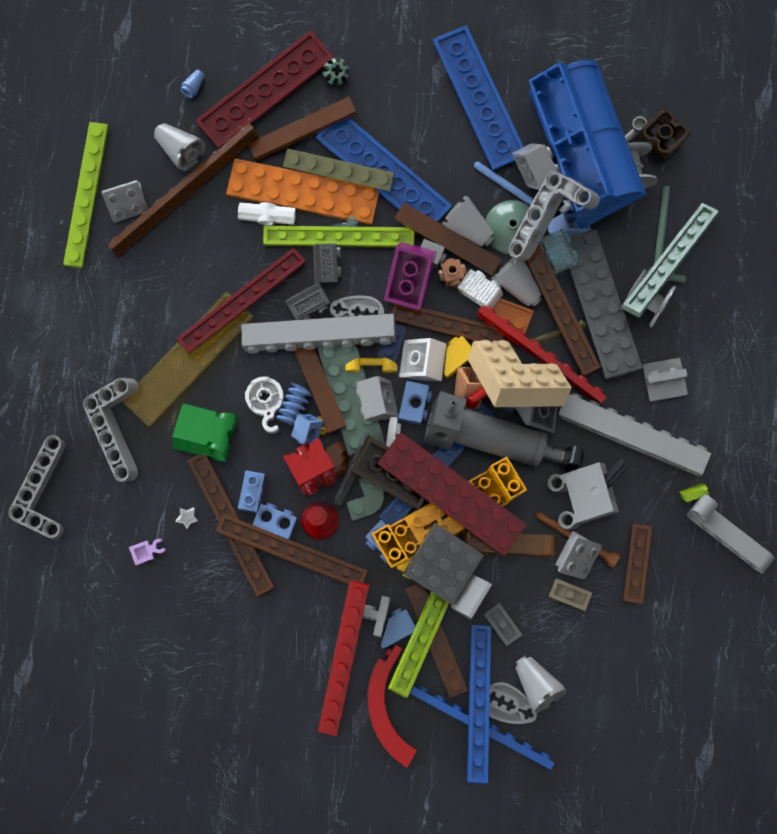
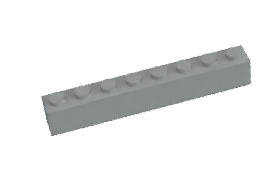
(318, 333)
(635, 435)

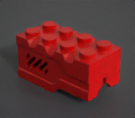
(311, 467)

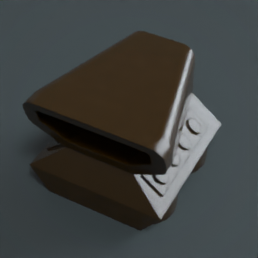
(664, 134)

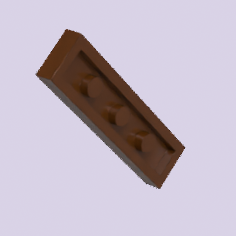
(637, 564)

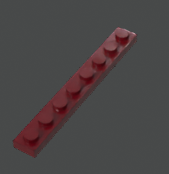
(240, 301)

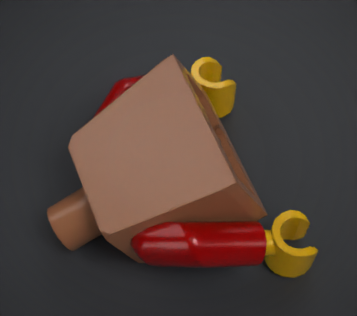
(469, 387)

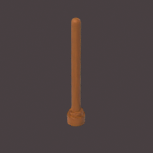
(610, 557)

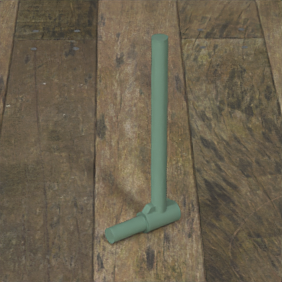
(661, 232)

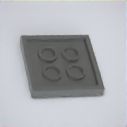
(443, 564)

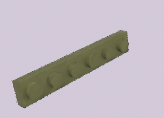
(339, 170)

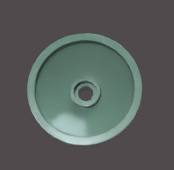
(499, 221)

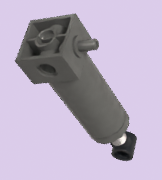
(454, 423)

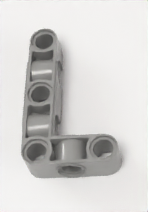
(547, 202)

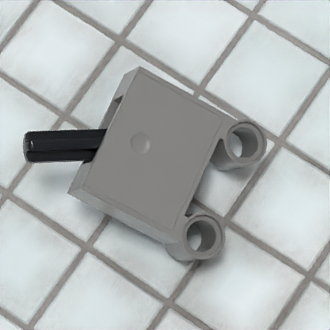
(589, 492)

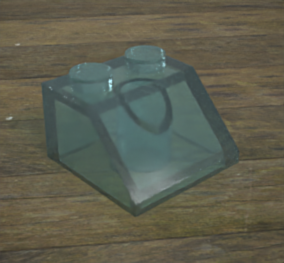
(559, 252)

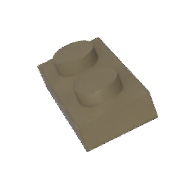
(570, 594)

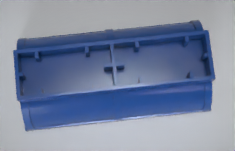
(586, 137)

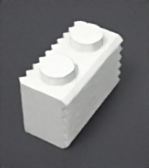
(480, 289)

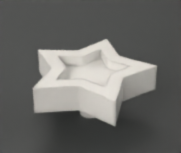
(186, 517)

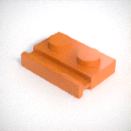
(515, 314)

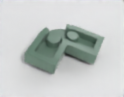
(368, 504)

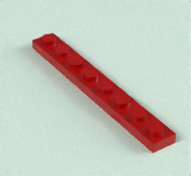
(534, 349)
(343, 657)

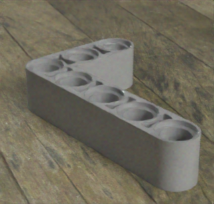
(110, 426)
(37, 490)
(706, 517)

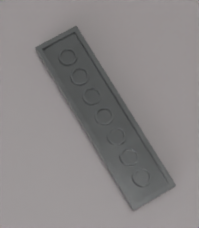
(602, 308)

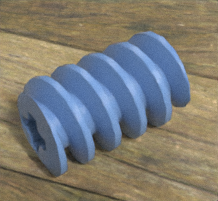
(294, 404)

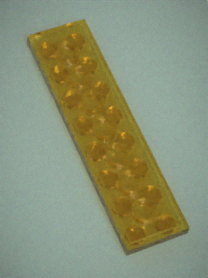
(179, 370)

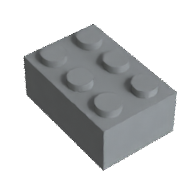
(535, 164)

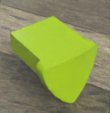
(694, 492)

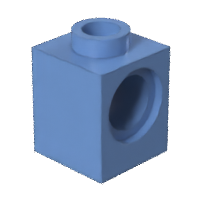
(307, 428)

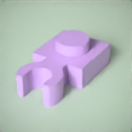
(144, 551)

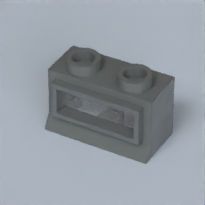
(325, 262)
(308, 303)

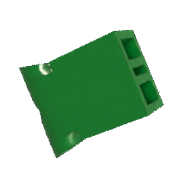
(204, 432)

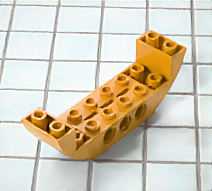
(404, 537)

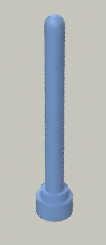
(504, 183)

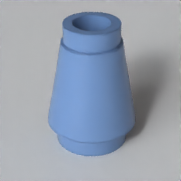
(192, 84)

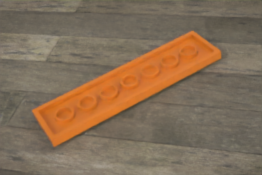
(302, 191)

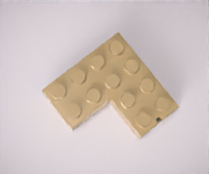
(514, 383)

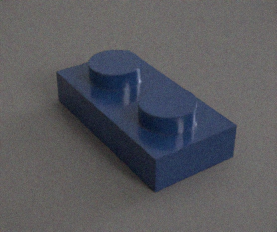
(392, 350)

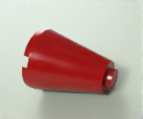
(319, 520)

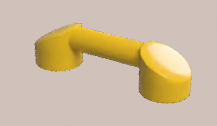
(388, 365)

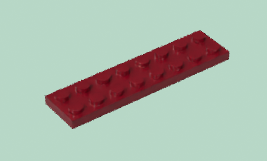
(265, 89)
(452, 494)

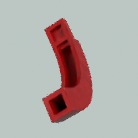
(378, 714)

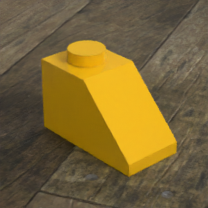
(456, 356)

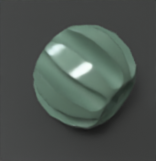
(342, 69)

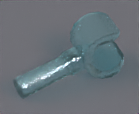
(351, 222)

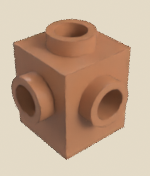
(449, 278)

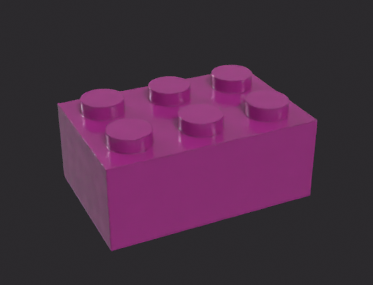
(410, 275)

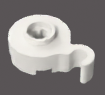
(265, 408)

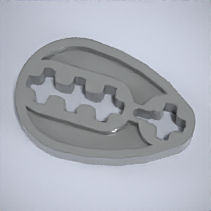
(356, 302)
(520, 702)

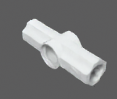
(266, 213)

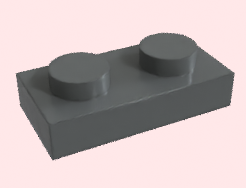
(502, 624)

